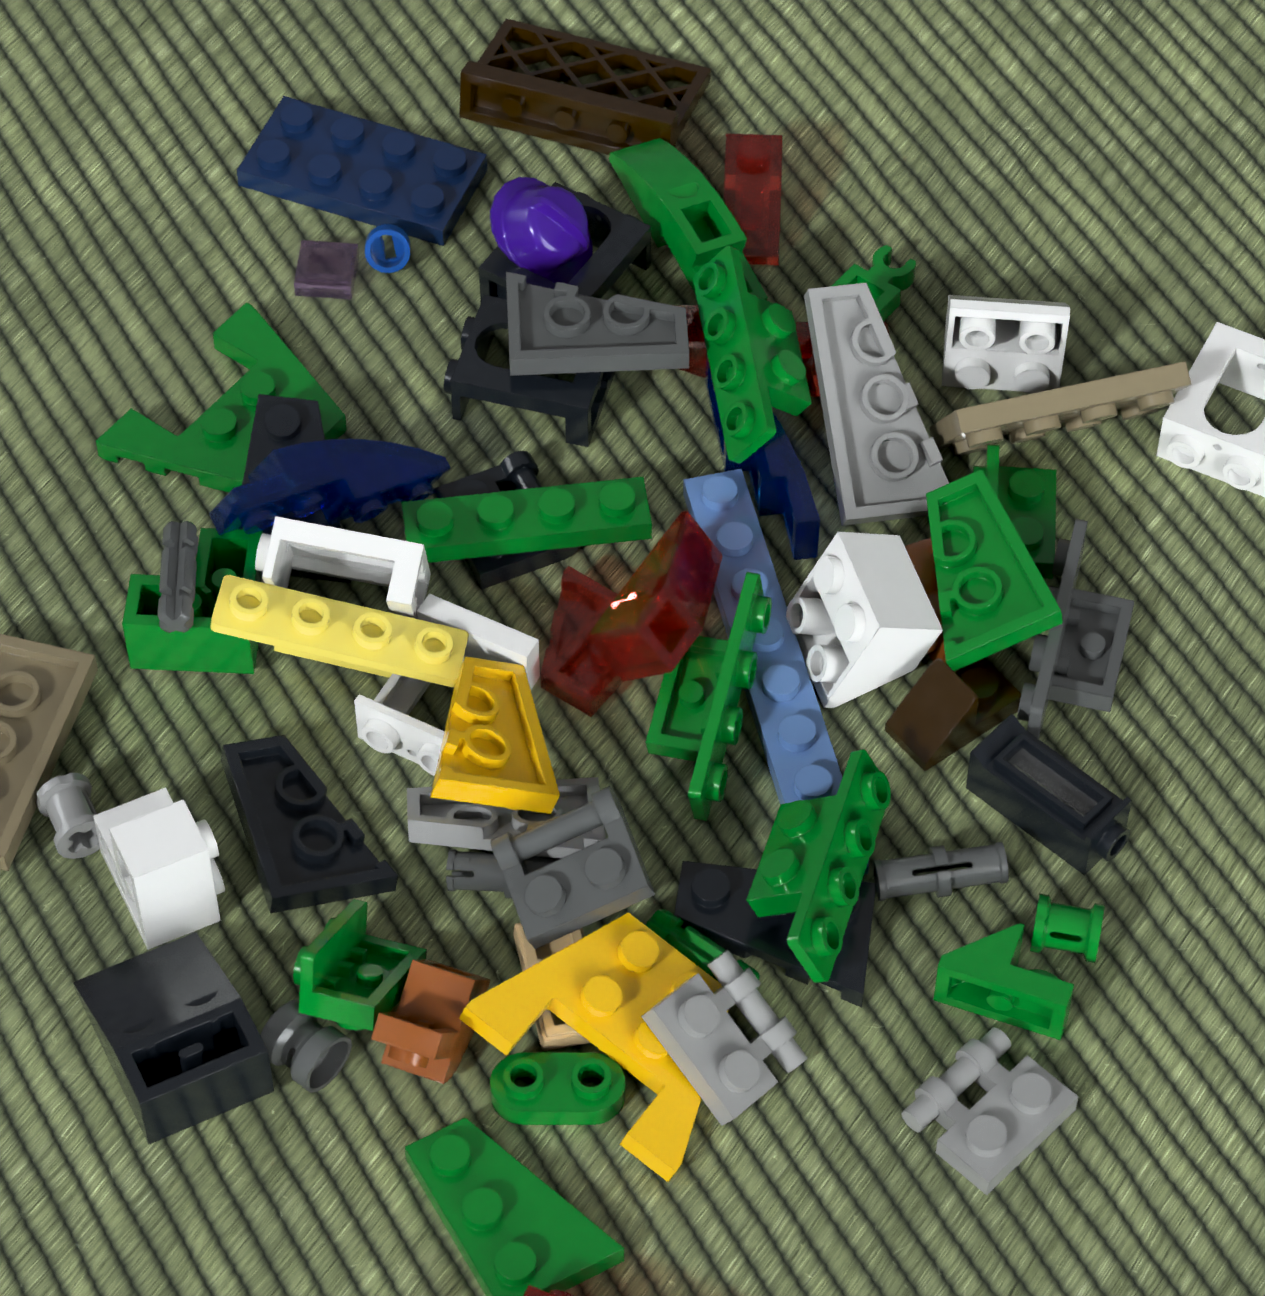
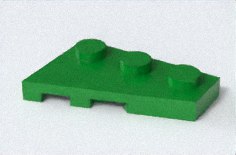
(983, 574)
(506, 1217)

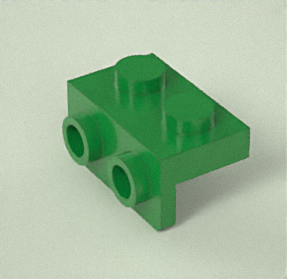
(350, 973)

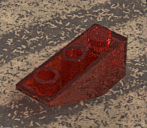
(661, 604)

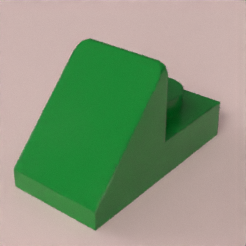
(988, 983)

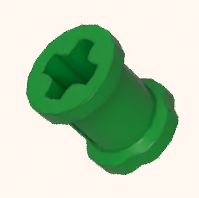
(1067, 928)

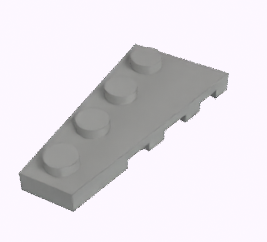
(870, 413)

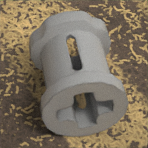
(71, 812)

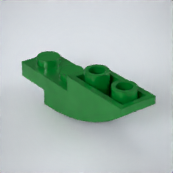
(680, 207)

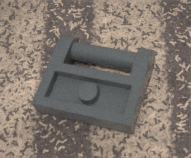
(581, 885)

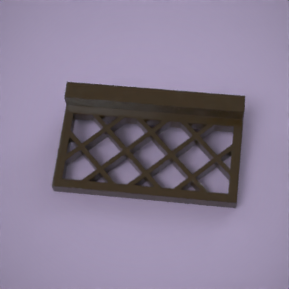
(576, 112)

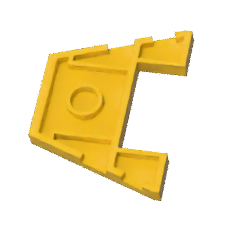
(601, 993)

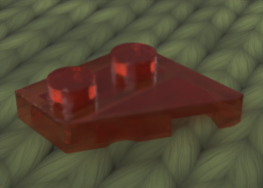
(571, 663)

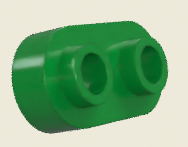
(557, 1093)

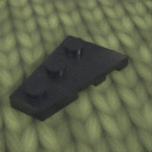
(295, 832)
(716, 905)

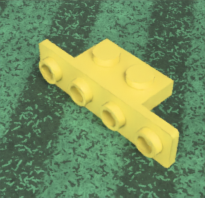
(339, 632)

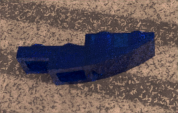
(331, 475)

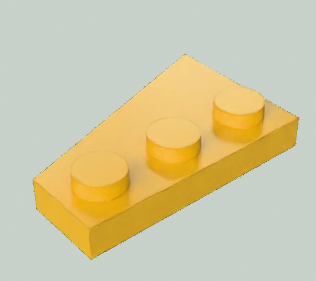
(494, 742)

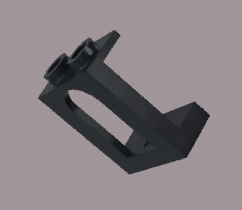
(619, 241)
(473, 378)

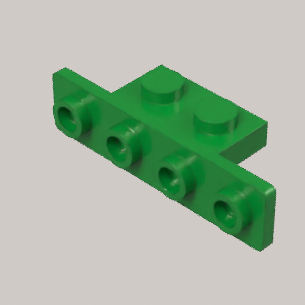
(750, 355)
(701, 695)
(819, 861)

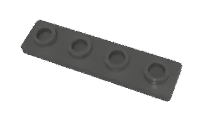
(1085, 652)

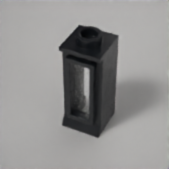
(1048, 796)

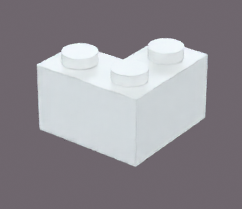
(162, 865)

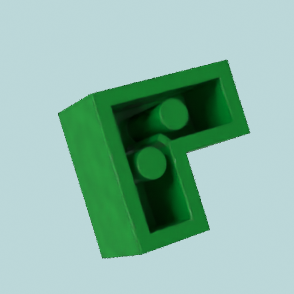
(199, 647)

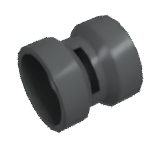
(305, 1046)

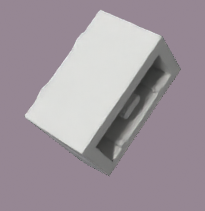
(1004, 343)
(861, 616)

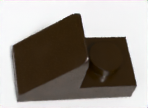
(951, 710)

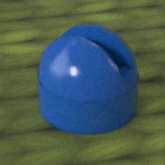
(375, 248)

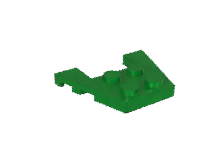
(219, 440)

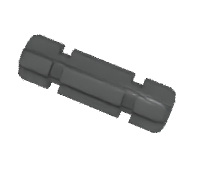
(178, 577)

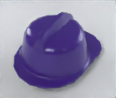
(541, 228)

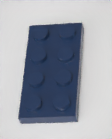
(362, 170)

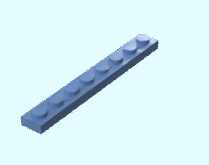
(782, 692)

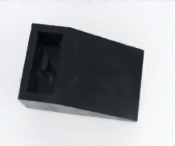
(176, 1036)

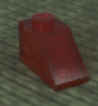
(754, 192)

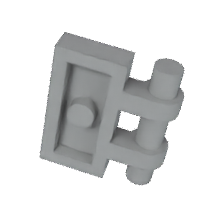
(711, 1047)
(1004, 1124)

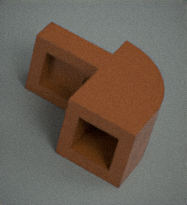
(426, 1028)

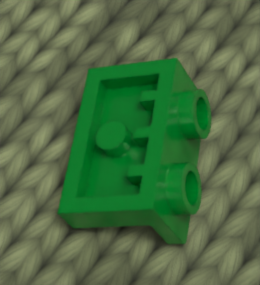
(1030, 504)

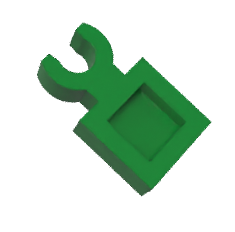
(882, 281)

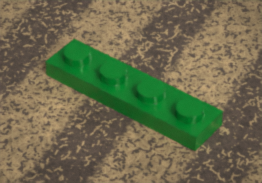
(529, 519)

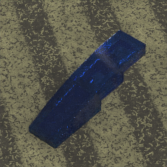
(777, 482)

